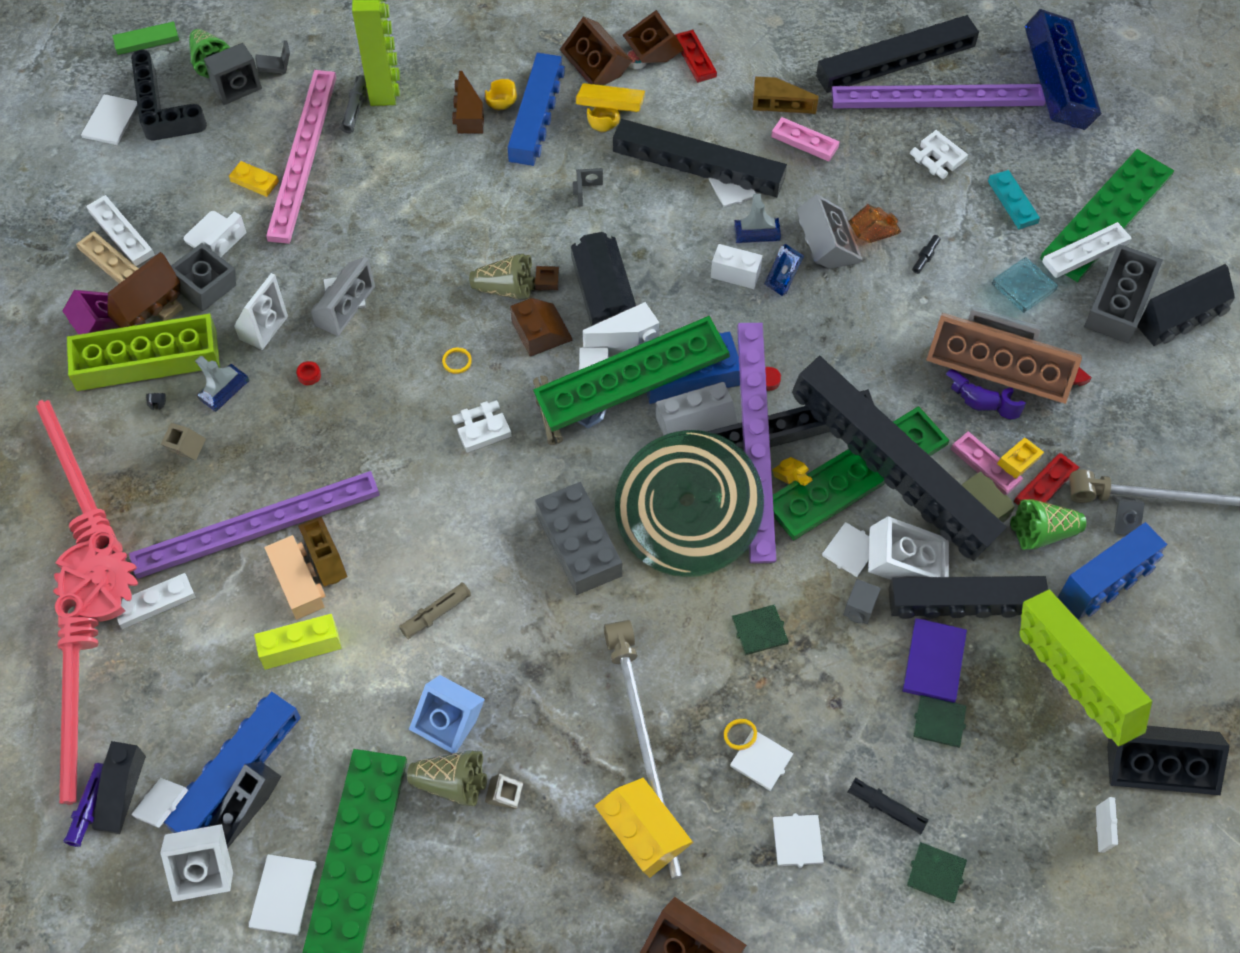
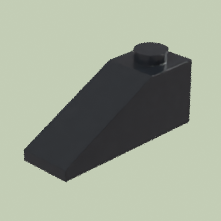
(117, 786)
(245, 799)

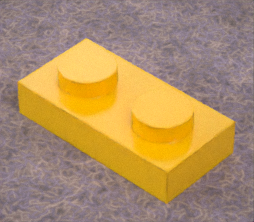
(253, 178)
(1020, 458)

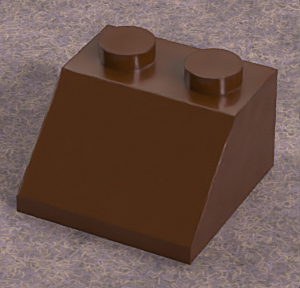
(653, 40)
(539, 325)

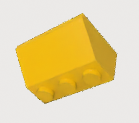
(644, 825)

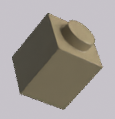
(183, 441)

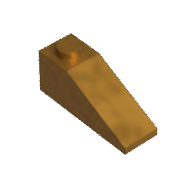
(781, 96)
(323, 551)

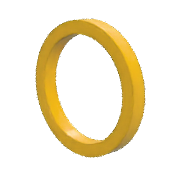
(457, 371)
(740, 747)

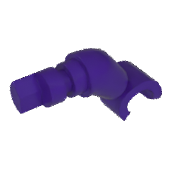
(984, 399)

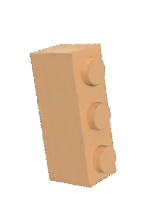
(296, 576)

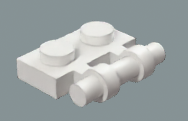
(942, 150)
(482, 432)

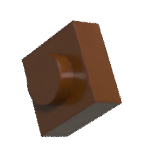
(547, 278)

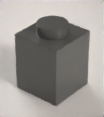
(861, 602)

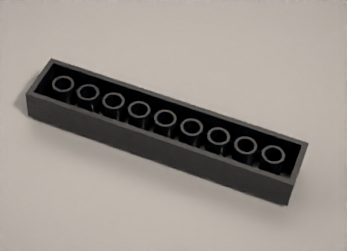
(897, 459)

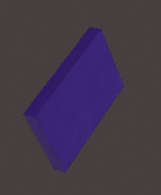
(934, 660)

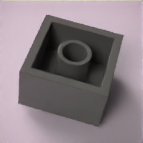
(233, 73)
(204, 276)

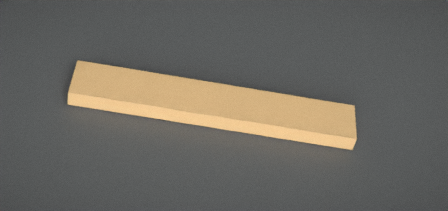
(117, 266)

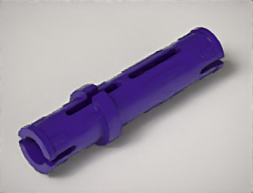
(83, 815)

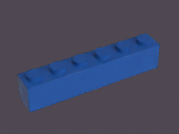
(535, 109)
(252, 743)

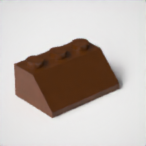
(595, 53)
(143, 293)
(687, 931)

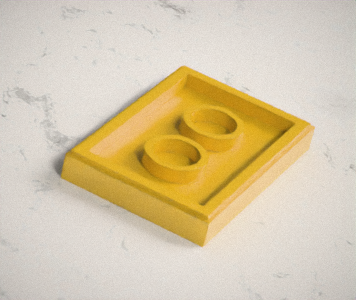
(610, 97)

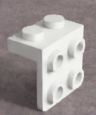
(217, 232)

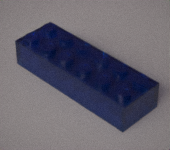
(1062, 70)

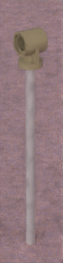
(1085, 489)
(621, 637)

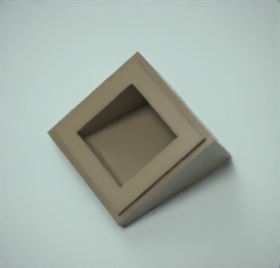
(503, 791)

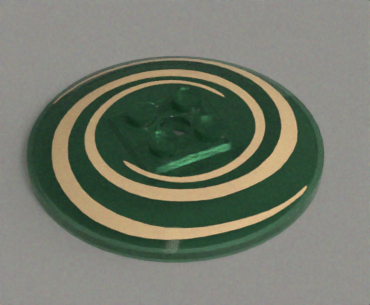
(696, 536)

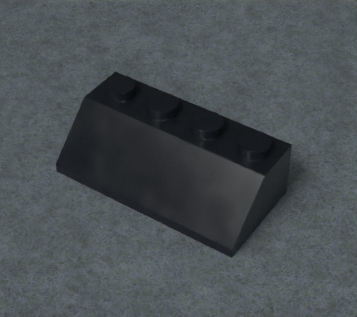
(1187, 306)
(1170, 761)

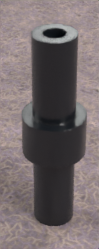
(926, 254)

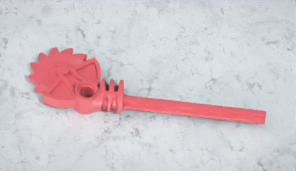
(91, 527)
(97, 592)

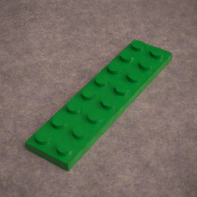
(1115, 202)
(631, 373)
(845, 480)
(356, 853)

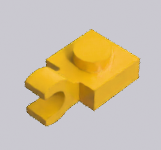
(792, 470)

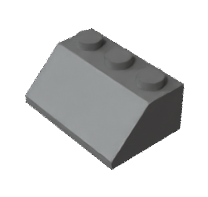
(828, 233)
(344, 296)
(1004, 323)
(697, 410)

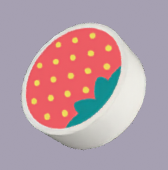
(636, 63)

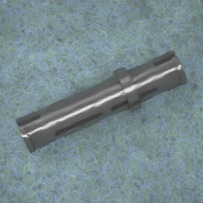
(356, 98)

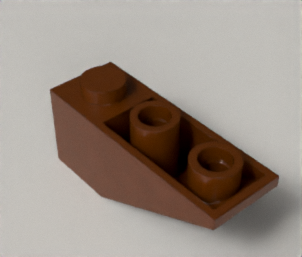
(468, 106)

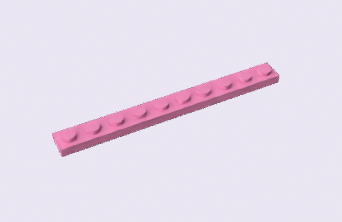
(301, 157)

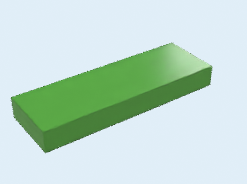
(145, 38)

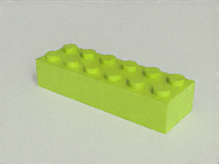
(376, 51)
(141, 352)
(1085, 668)

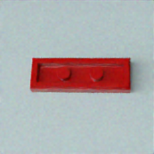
(696, 56)
(1048, 481)

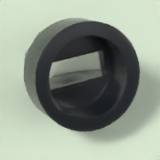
(155, 398)

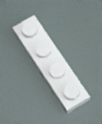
(120, 230)
(1086, 250)

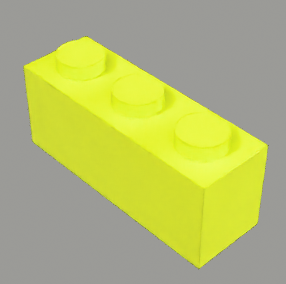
(297, 641)

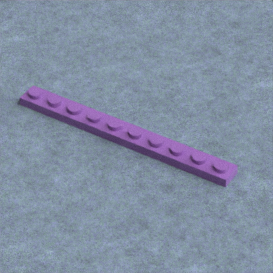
(937, 96)
(756, 431)
(253, 524)

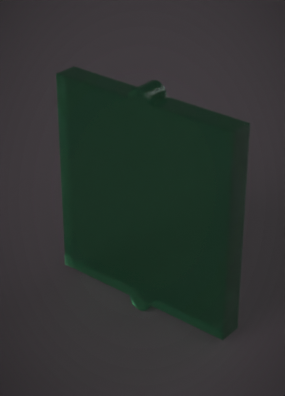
(760, 629)
(940, 721)
(936, 872)

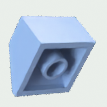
(446, 713)

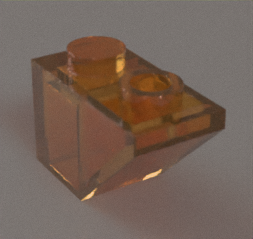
(874, 224)

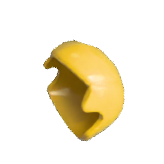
(501, 94)
(603, 118)

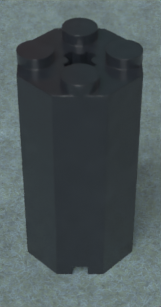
(601, 277)

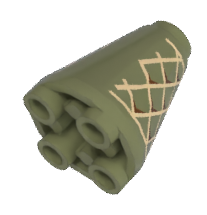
(505, 277)
(450, 776)

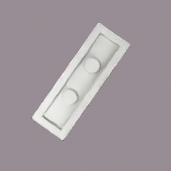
(156, 600)

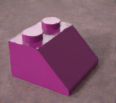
(88, 312)

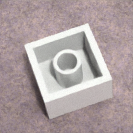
(197, 863)

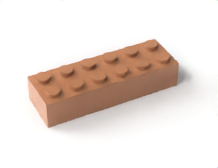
(1004, 358)

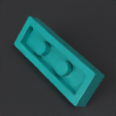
(1013, 199)

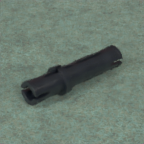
(885, 804)

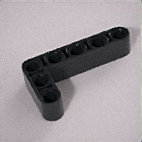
(159, 122)

